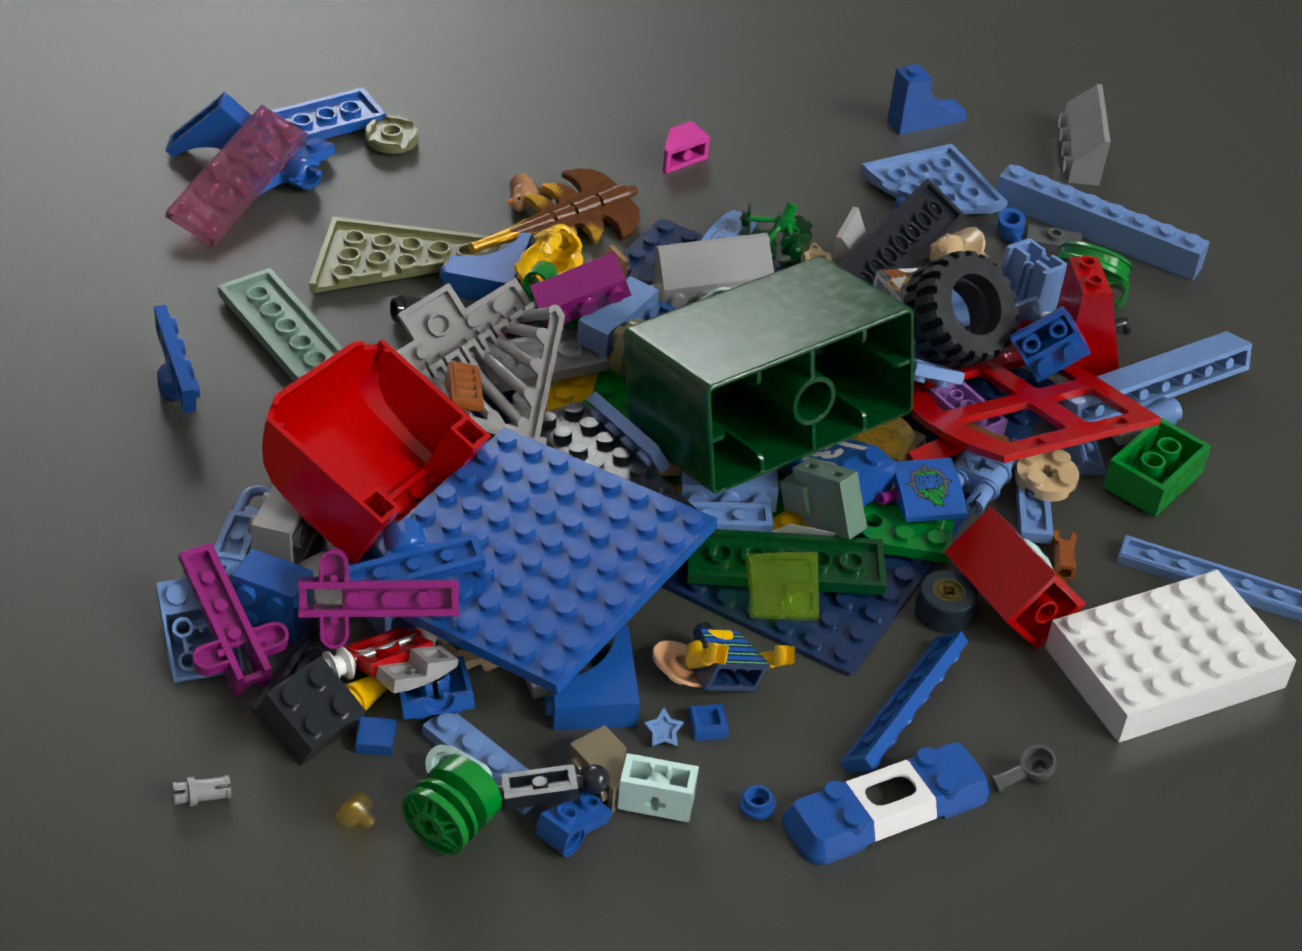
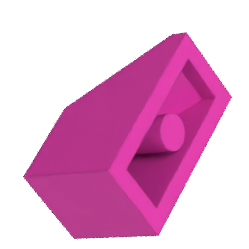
(685, 146)

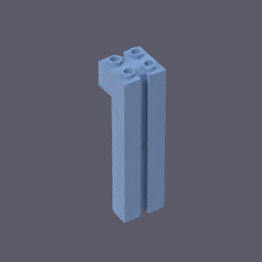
(1032, 277)

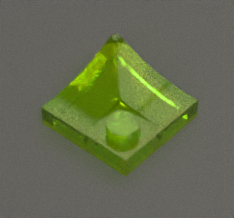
(783, 585)

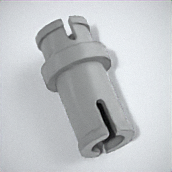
(200, 790)

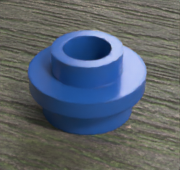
(757, 795)

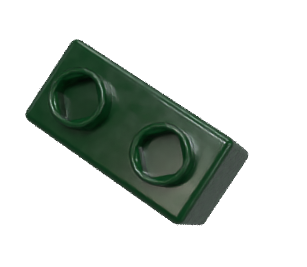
(769, 372)

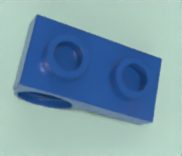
(570, 821)

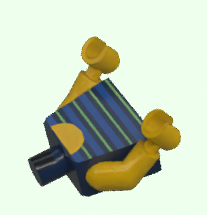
(729, 662)

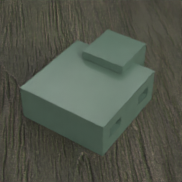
(825, 497)

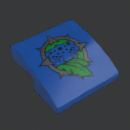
(929, 490)

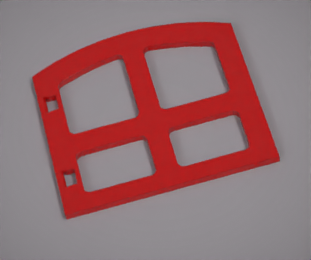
(1042, 401)

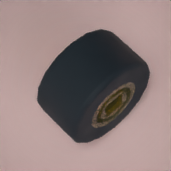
(946, 601)

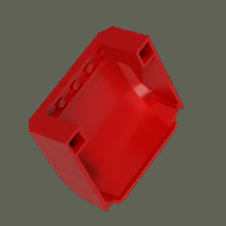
(363, 443)

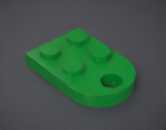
(911, 539)

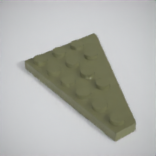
(376, 252)

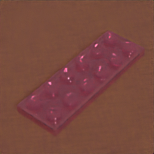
(236, 175)

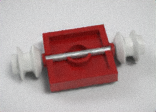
(379, 649)

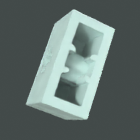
(657, 787)

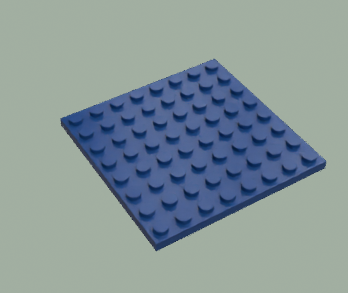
(562, 552)

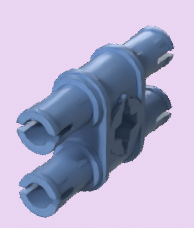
(981, 478)

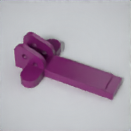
(371, 598)
(228, 624)

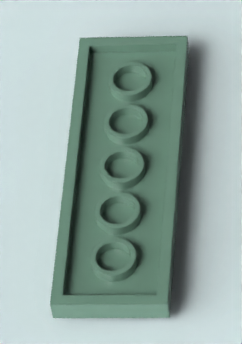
(279, 322)

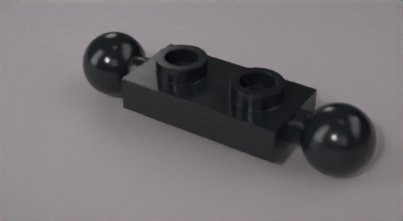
(551, 785)

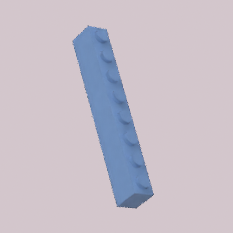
(1103, 222)
(1168, 374)

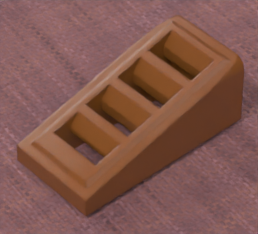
(464, 386)

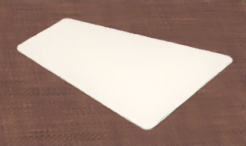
(796, 529)

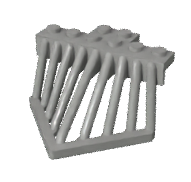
(447, 331)

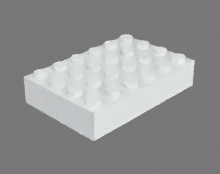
(1169, 655)

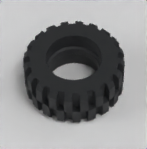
(988, 303)

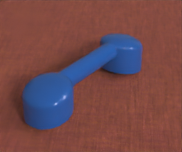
(1011, 225)

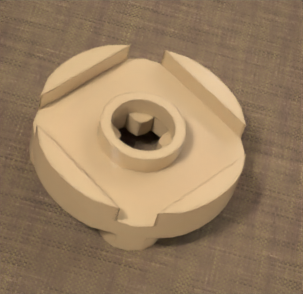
(1032, 475)

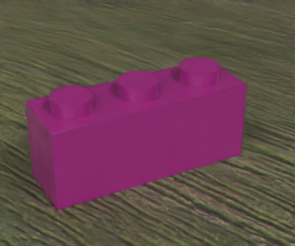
(583, 288)

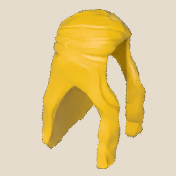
(556, 245)

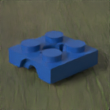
(453, 691)

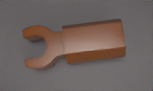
(1064, 556)

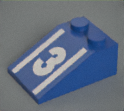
(873, 466)

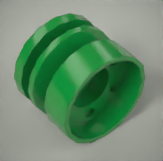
(451, 804)

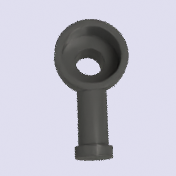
(1031, 758)

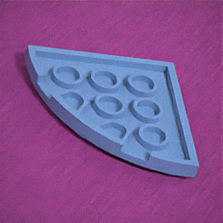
(946, 169)

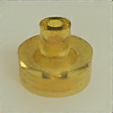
(355, 812)

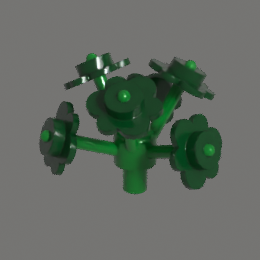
(795, 230)

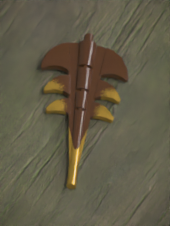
(596, 200)

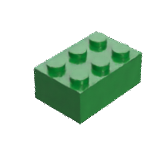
(1156, 467)

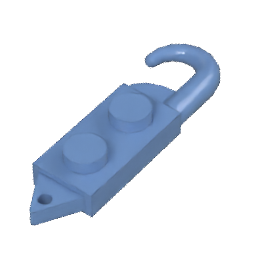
(234, 540)

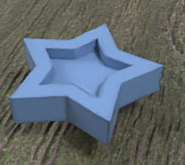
(663, 729)

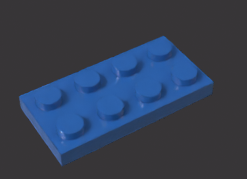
(333, 114)

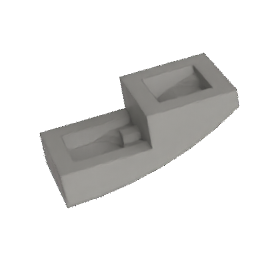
(423, 667)

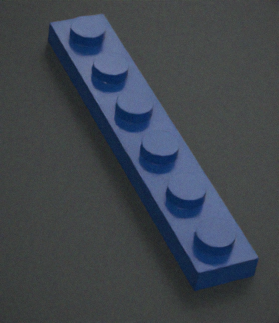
(903, 703)

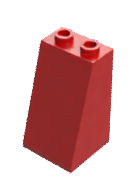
(1090, 303)
(1013, 577)

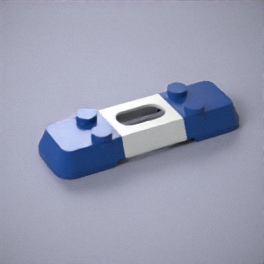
(845, 822)

